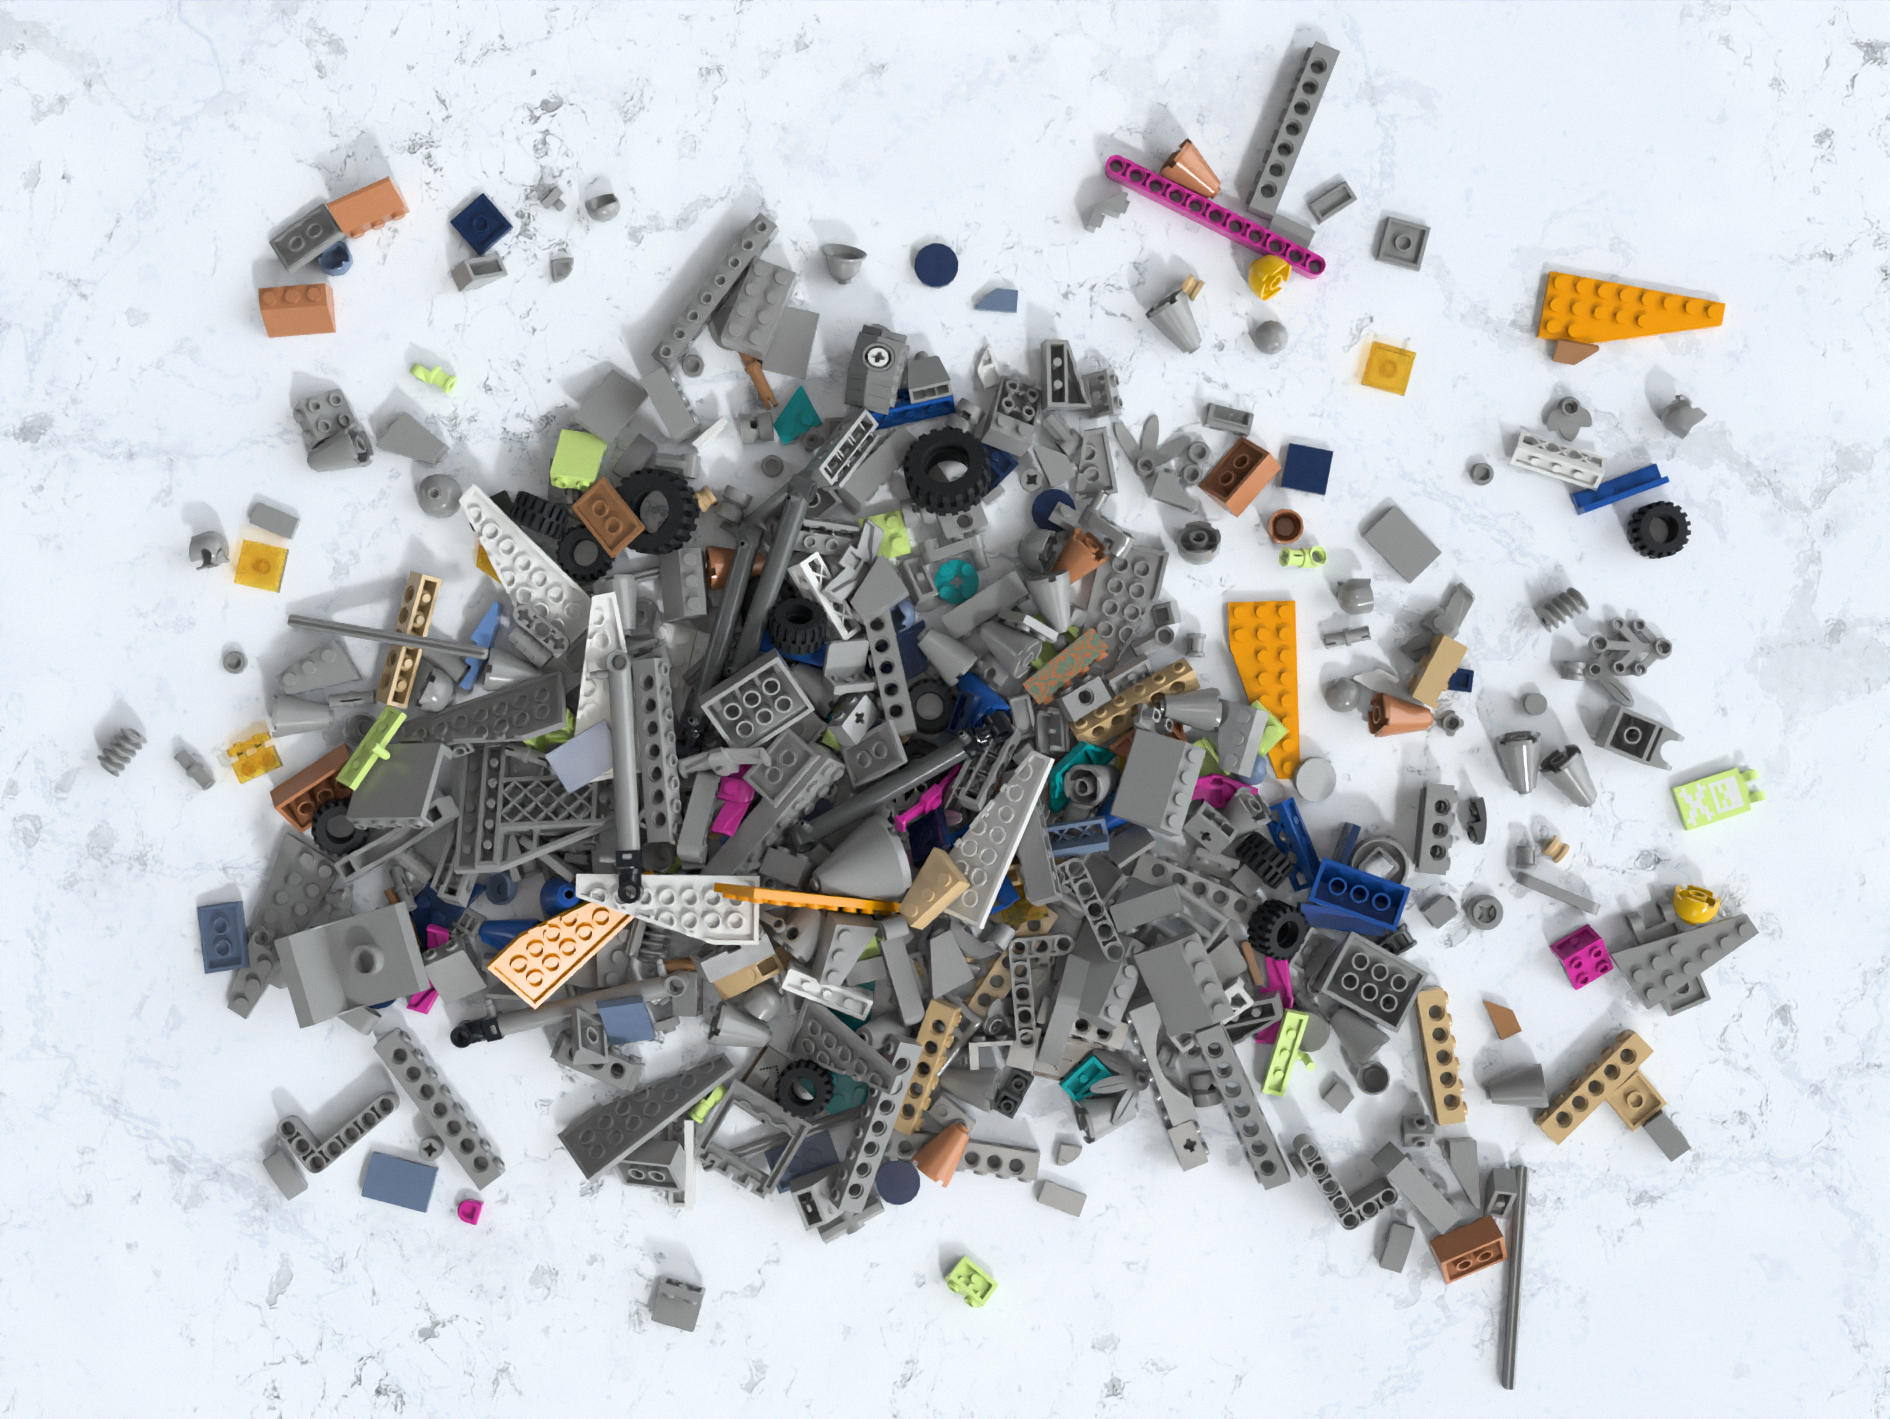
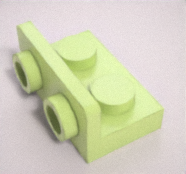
(970, 1283)

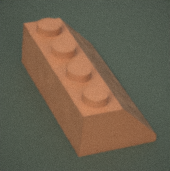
(307, 790)

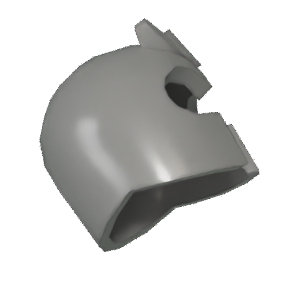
(1681, 417)
(212, 548)
(1355, 596)
(991, 671)
(763, 1001)

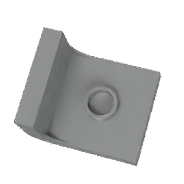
(352, 964)

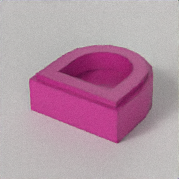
(470, 1211)

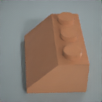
(369, 208)
(297, 310)
(1240, 476)
(1468, 1249)

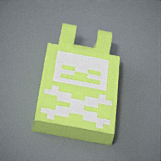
(1715, 797)

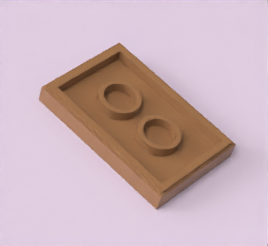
(608, 517)

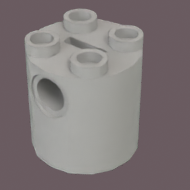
(802, 932)

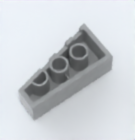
(876, 469)
(987, 604)
(1416, 1187)

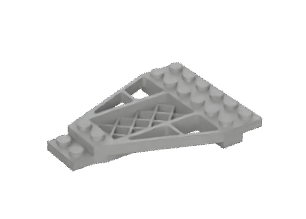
(484, 811)

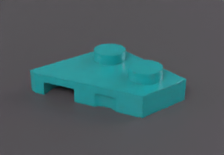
(796, 417)
(1082, 1077)

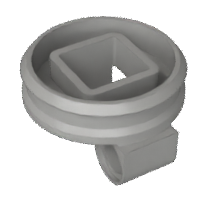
(1389, 850)
(995, 942)

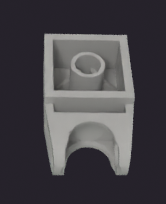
(1644, 740)

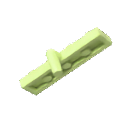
(371, 747)
(1286, 1052)

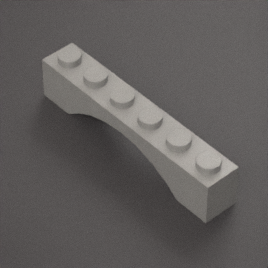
(394, 842)
(1146, 1022)

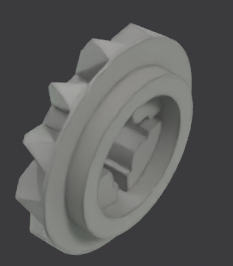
(1495, 912)

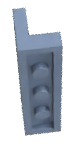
(1082, 843)

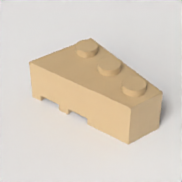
(1436, 669)
(933, 889)

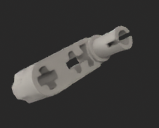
(1121, 539)
(932, 552)

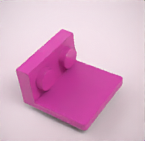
(1582, 956)

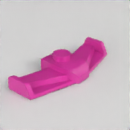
(1217, 789)
(737, 798)
(928, 801)
(1279, 980)
(424, 1000)

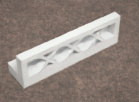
(1558, 464)
(809, 586)
(1230, 990)
(850, 1000)
(689, 1144)

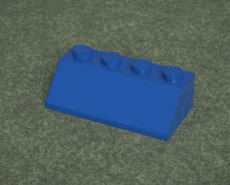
(1358, 894)

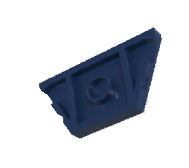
(912, 657)
(435, 911)

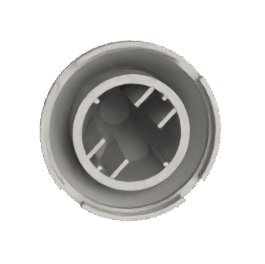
(866, 865)

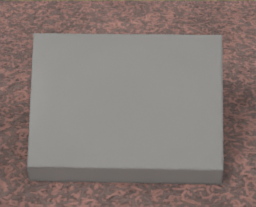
(588, 1039)

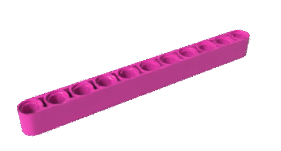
(1208, 207)

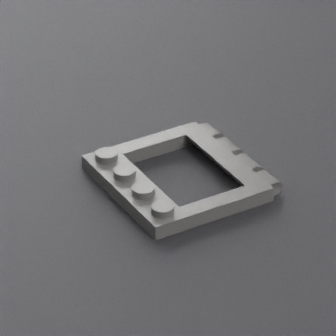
(770, 1112)

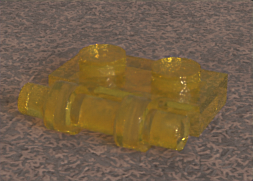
(257, 764)

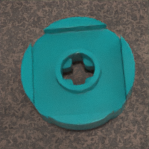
(965, 572)

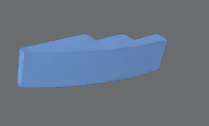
(485, 637)

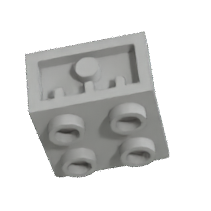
(678, 1304)

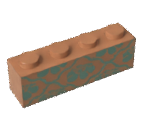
(1065, 666)

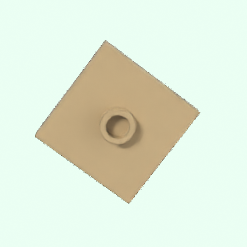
(1635, 1100)

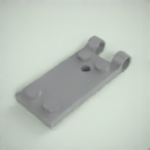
(1694, 991)

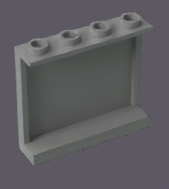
(399, 788)

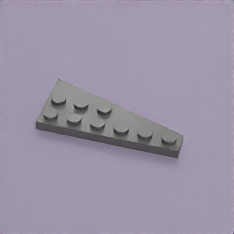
(1674, 960)
(838, 1048)

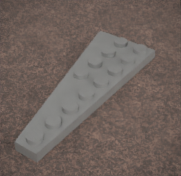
(289, 903)

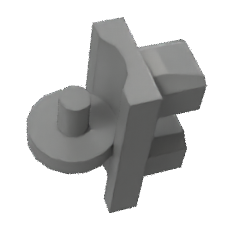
(1151, 720)

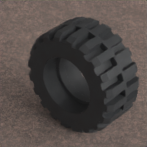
(940, 447)
(680, 509)

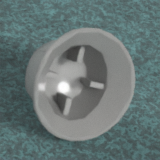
(844, 261)

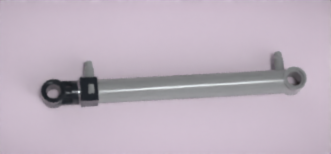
(625, 778)
(500, 1024)

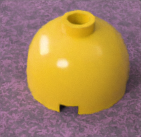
(1267, 275)
(1695, 904)

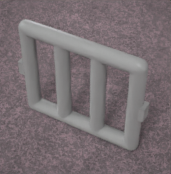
(1200, 902)
(962, 1037)

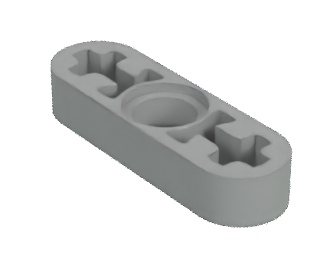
(532, 613)

